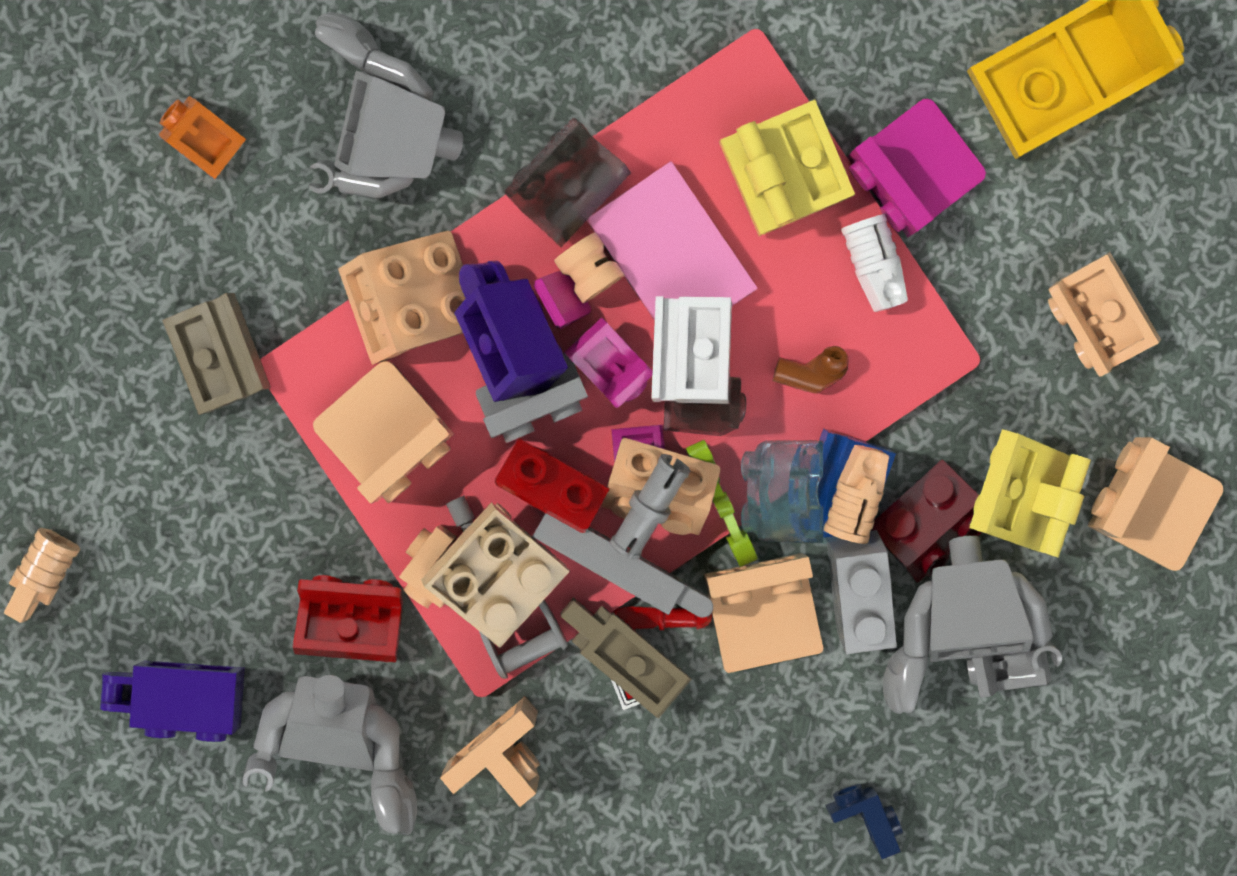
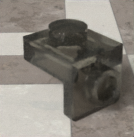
(707, 417)

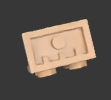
(405, 294)
(764, 612)

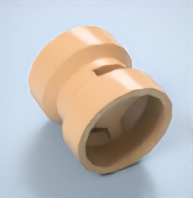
(589, 267)

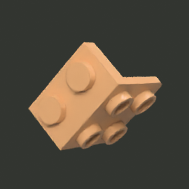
(383, 432)
(1155, 503)

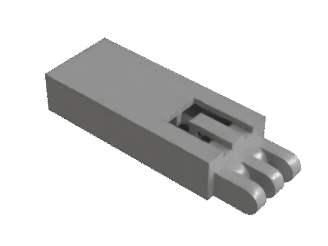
(633, 575)

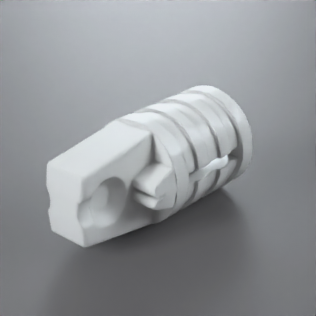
(876, 262)

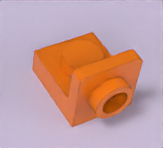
(200, 135)

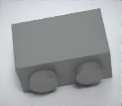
(862, 594)

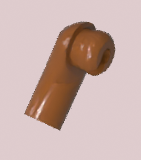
(816, 374)

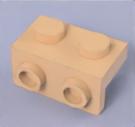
(1102, 315)
(692, 501)

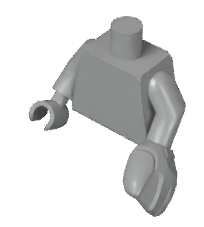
(389, 122)
(967, 614)
(338, 727)

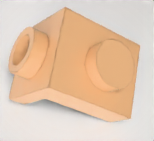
(425, 551)

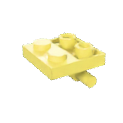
(786, 167)
(1030, 494)

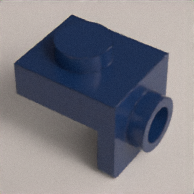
(880, 821)

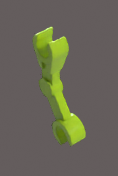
(738, 540)

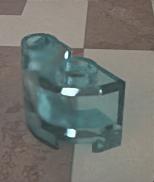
(783, 491)

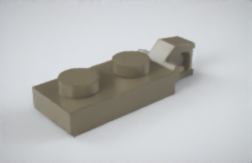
(626, 657)

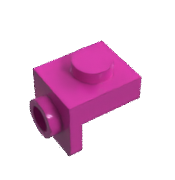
(610, 363)

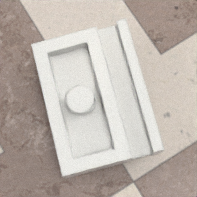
(692, 349)

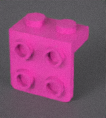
(916, 167)

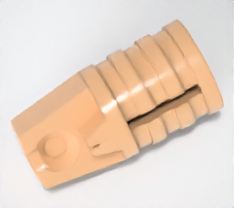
(858, 495)
(40, 573)

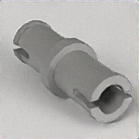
(650, 506)

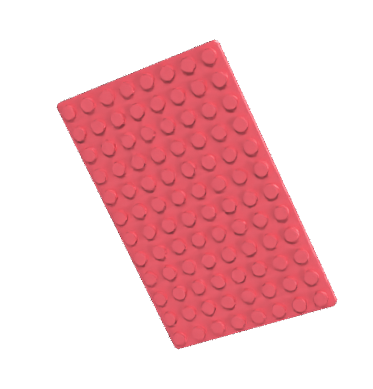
(801, 307)

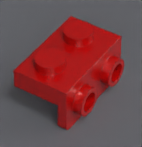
(551, 486)
(348, 619)

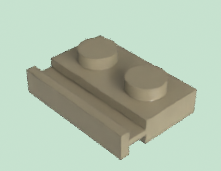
(216, 353)

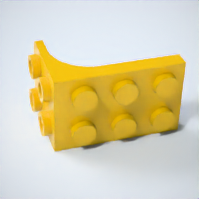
(1075, 69)

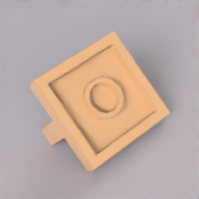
(494, 749)

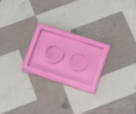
(669, 243)

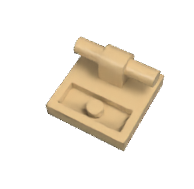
(495, 574)

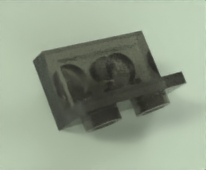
(566, 182)

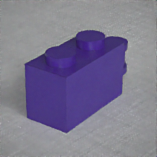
(507, 333)
(178, 698)

